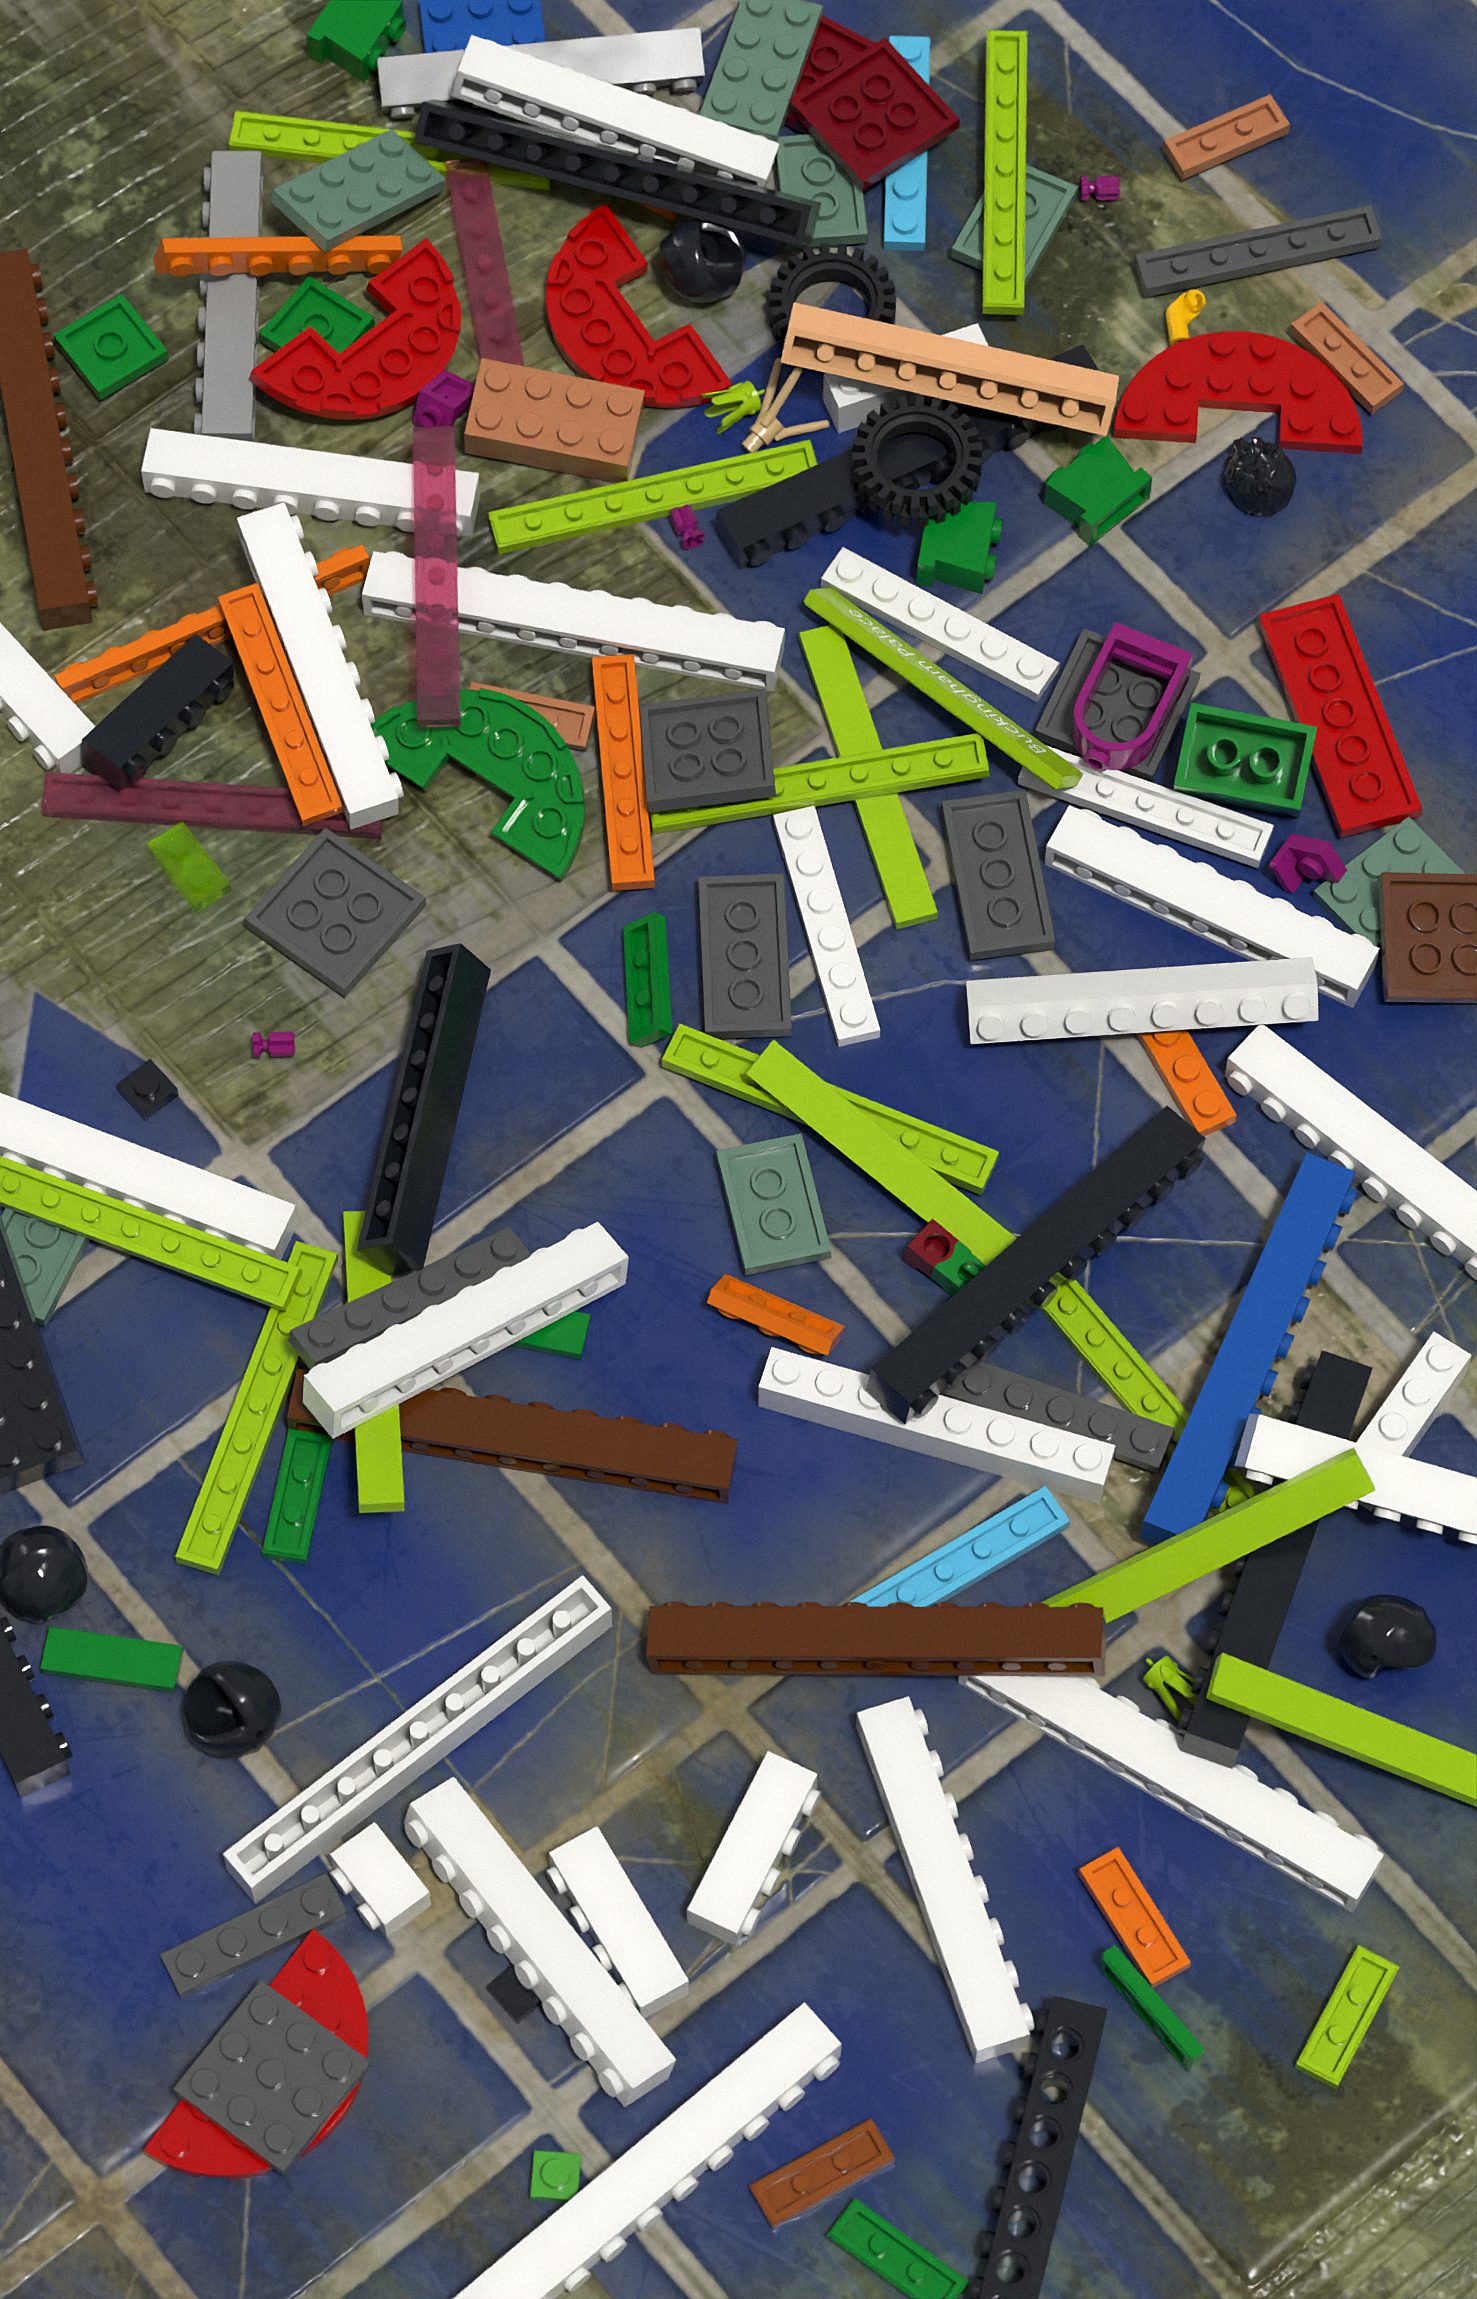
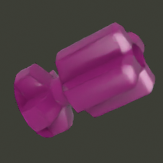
(1103, 187)
(685, 525)
(278, 1044)

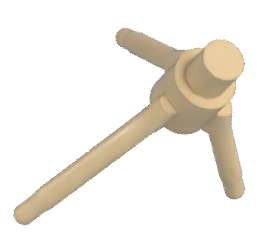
(767, 425)

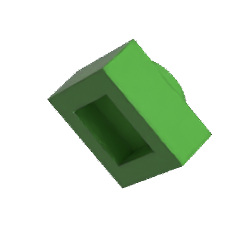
(555, 2176)

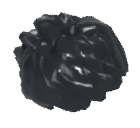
(1260, 477)

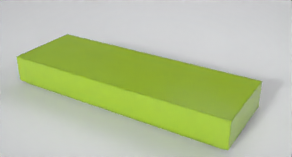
(1347, 2017)

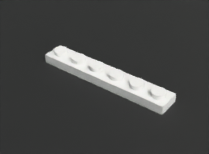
(940, 624)
(1161, 811)
(826, 926)

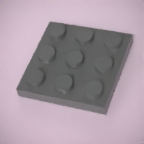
(1118, 709)
(707, 750)
(335, 911)
(272, 2078)

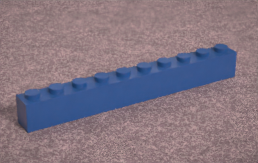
(1250, 1349)

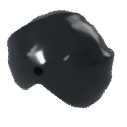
(702, 260)
(41, 1573)
(1388, 1634)
(231, 1709)

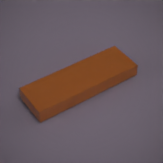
(821, 2173)

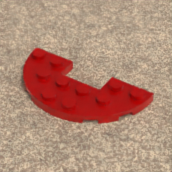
(602, 332)
(386, 363)
(1244, 375)
(324, 1989)

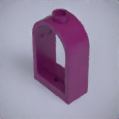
(1146, 655)

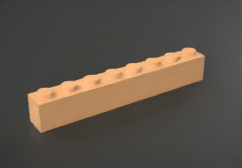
(950, 369)

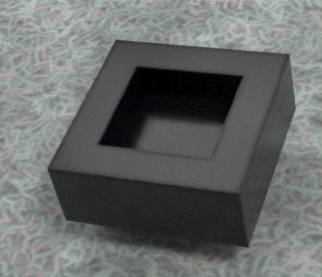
(147, 1089)

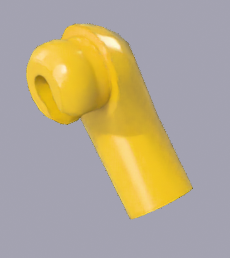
(1182, 313)

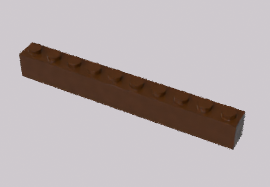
(39, 451)
(554, 1442)
(877, 1639)

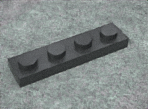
(253, 1935)

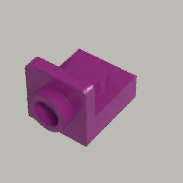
(442, 400)
(1306, 857)

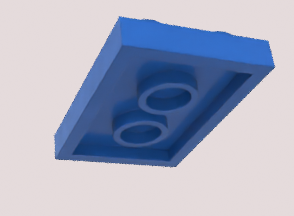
(450, 23)

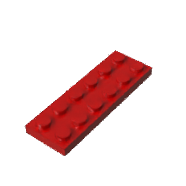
(1335, 692)

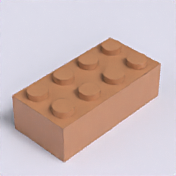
(554, 421)

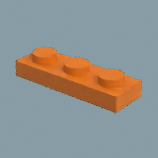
(1189, 1080)
(775, 1315)
(1134, 1918)

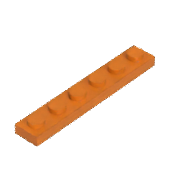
(274, 254)
(280, 704)
(623, 772)

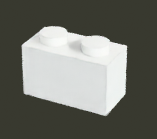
(379, 1881)

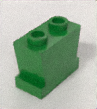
(356, 34)
(1097, 490)
(960, 548)

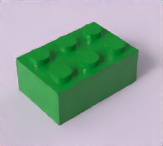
(1245, 760)

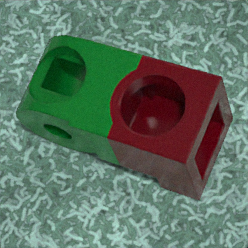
(942, 1258)

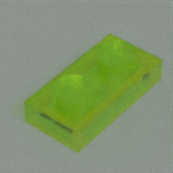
(189, 867)

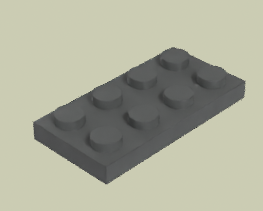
(998, 875)
(744, 956)

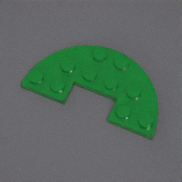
(511, 751)

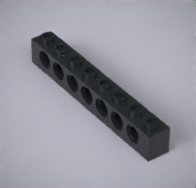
(1082, 2028)

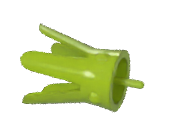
(739, 397)
(1167, 1674)

